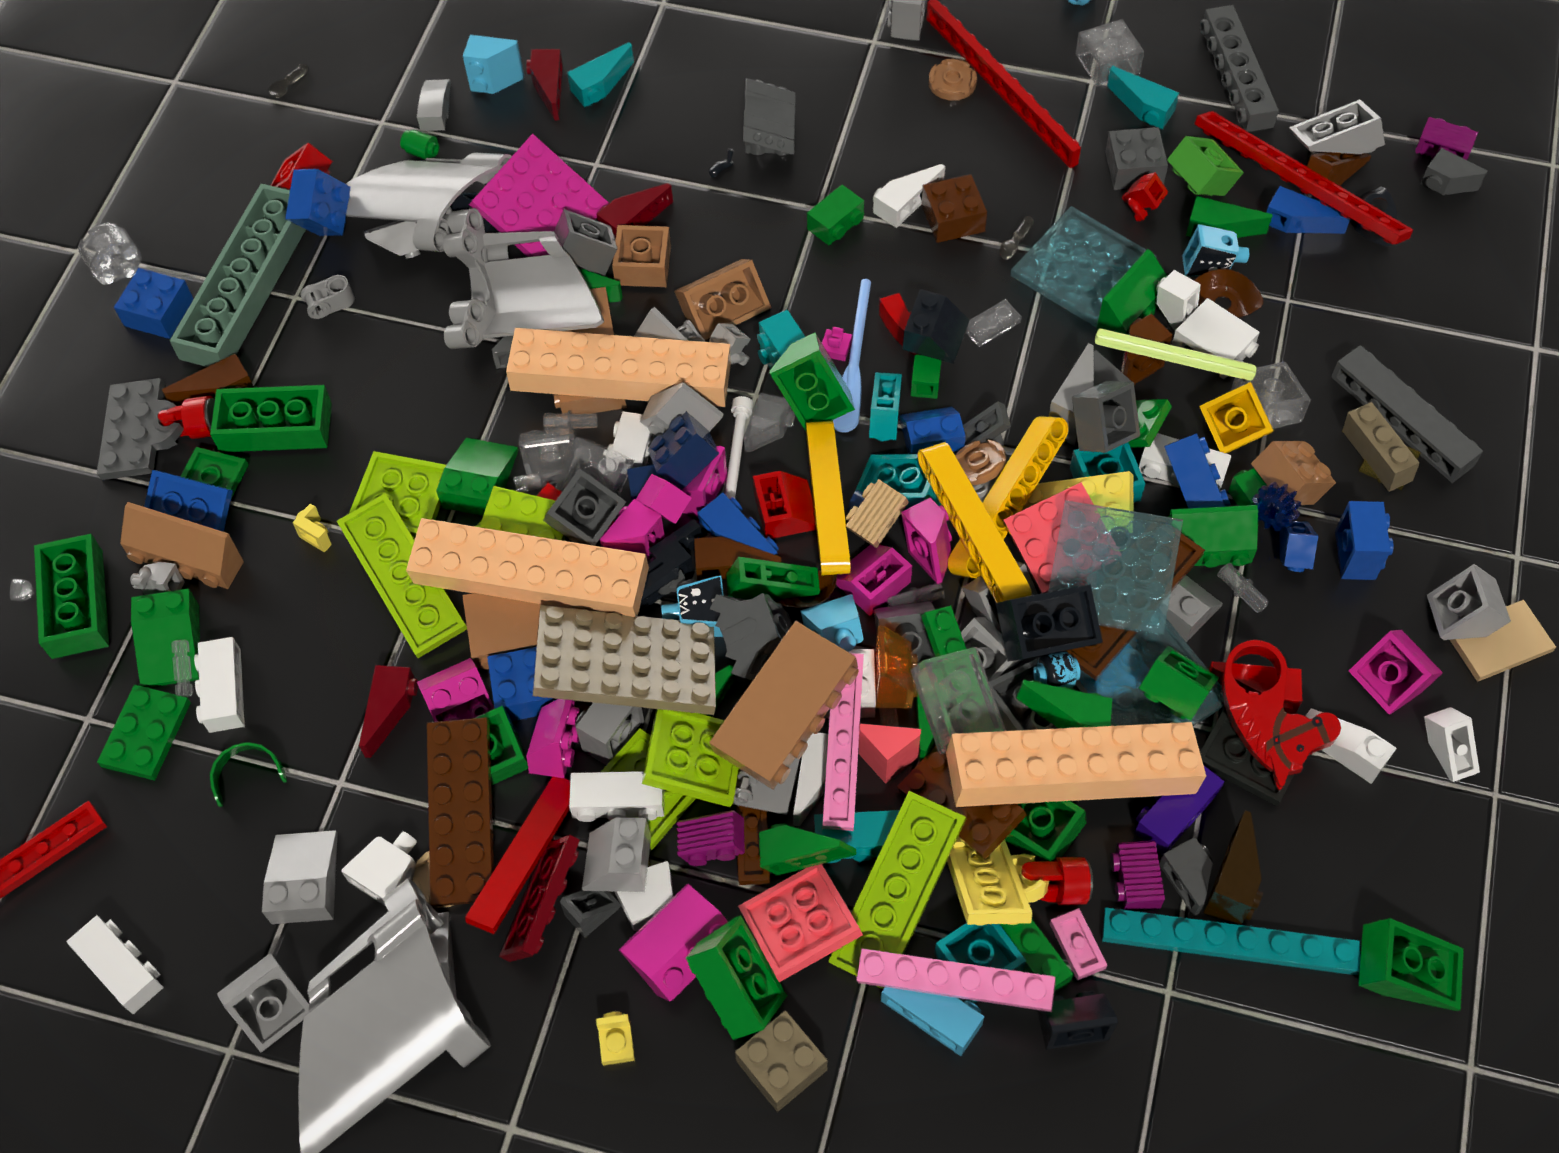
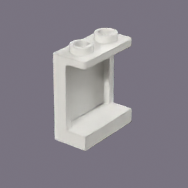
(1217, 333)

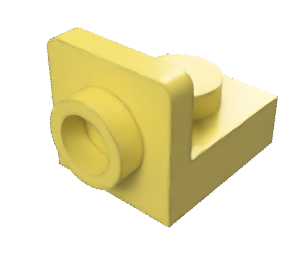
(310, 529)
(615, 1038)

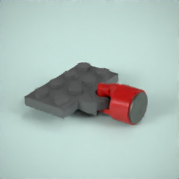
(143, 422)

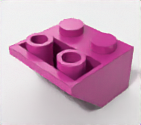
(634, 530)
(875, 577)
(456, 693)
(554, 739)

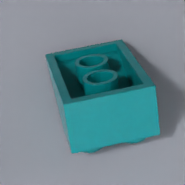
(900, 473)

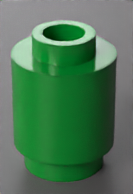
(419, 144)

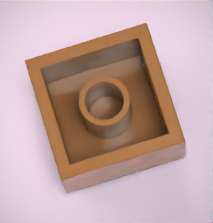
(642, 256)
(1298, 467)

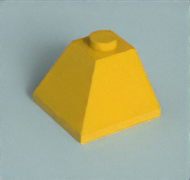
(1236, 418)

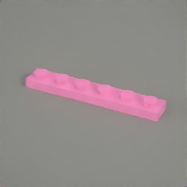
(843, 757)
(956, 980)

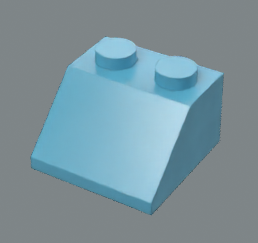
(492, 63)

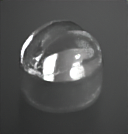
(21, 590)

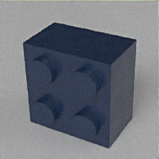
(682, 451)

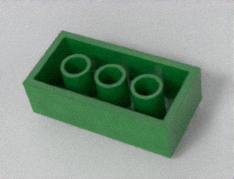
(271, 418)
(71, 596)

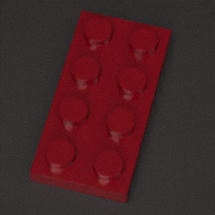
(537, 904)

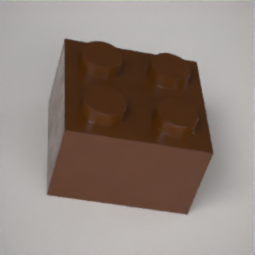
(954, 208)

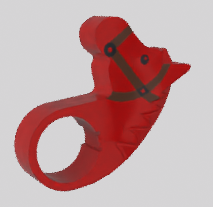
(1268, 732)

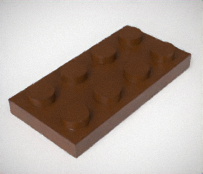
(984, 825)

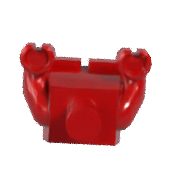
(1145, 193)

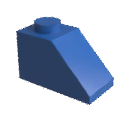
(1298, 546)

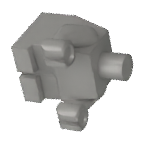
(731, 335)
(157, 578)

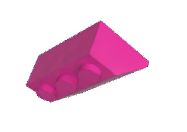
(668, 937)

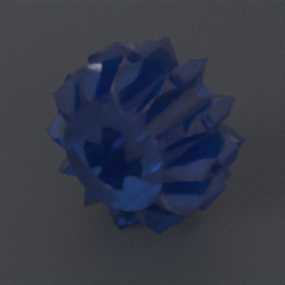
(1282, 499)

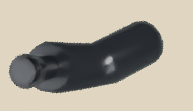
(721, 165)

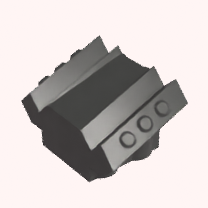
(769, 119)
(750, 630)

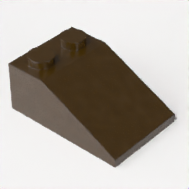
(1239, 877)

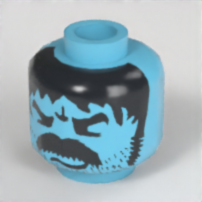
(1057, 670)

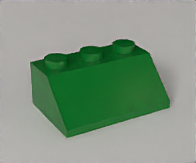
(1132, 295)
(811, 382)
(1223, 532)
(736, 978)

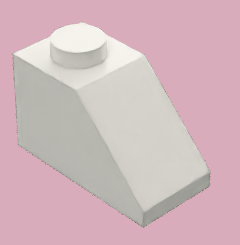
(1177, 297)
(1453, 742)

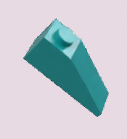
(599, 76)
(1143, 97)
(885, 406)

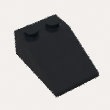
(1049, 622)

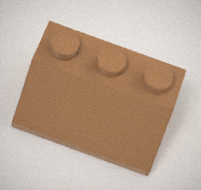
(723, 297)

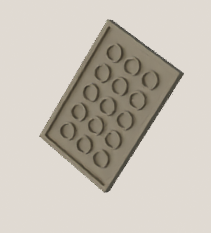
(625, 660)

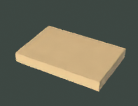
(1508, 646)

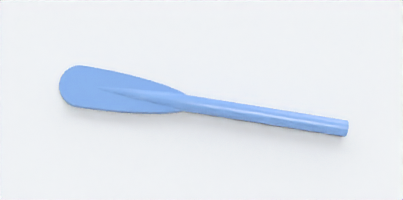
(852, 374)

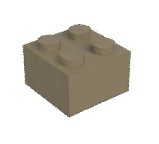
(781, 1061)

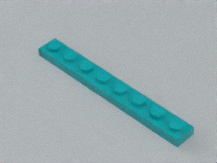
(1231, 941)

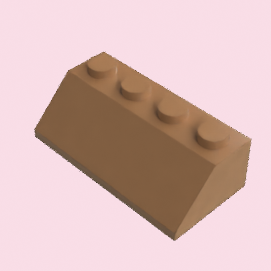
(194, 548)

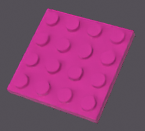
(533, 193)

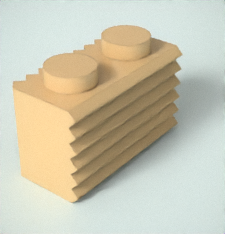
(876, 512)

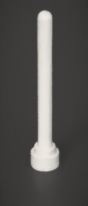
(741, 408)

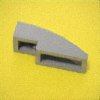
(433, 105)

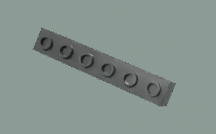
(1239, 68)

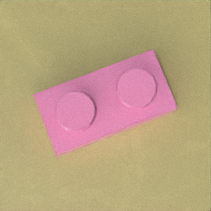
(1078, 944)

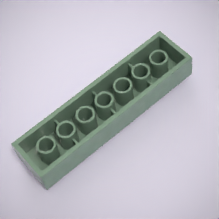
(239, 280)

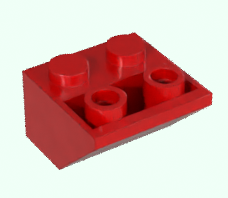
(784, 504)

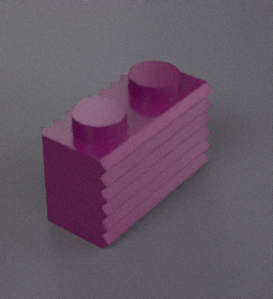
(1444, 135)
(711, 837)
(1138, 874)

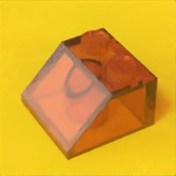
(892, 670)

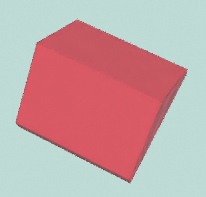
(888, 748)

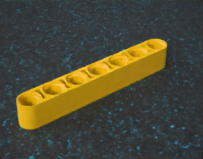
(1015, 483)
(827, 498)
(973, 523)

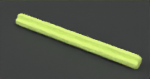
(1175, 354)

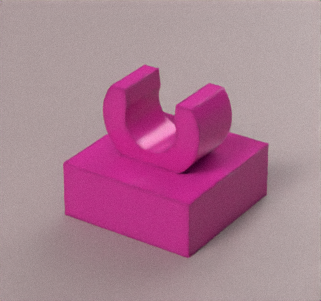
(837, 343)

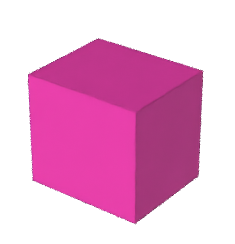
(664, 498)

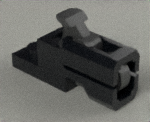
(670, 563)

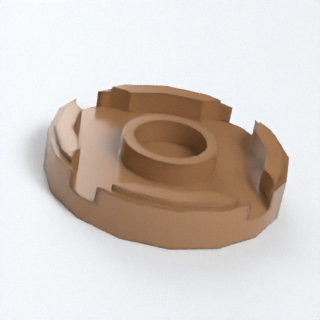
(952, 79)
(982, 461)

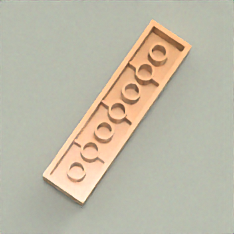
(615, 365)
(527, 568)
(1074, 764)

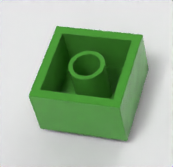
(1204, 166)

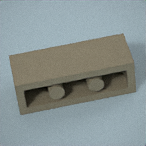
(1380, 446)

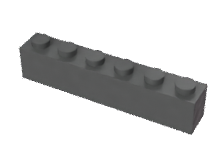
(1407, 414)

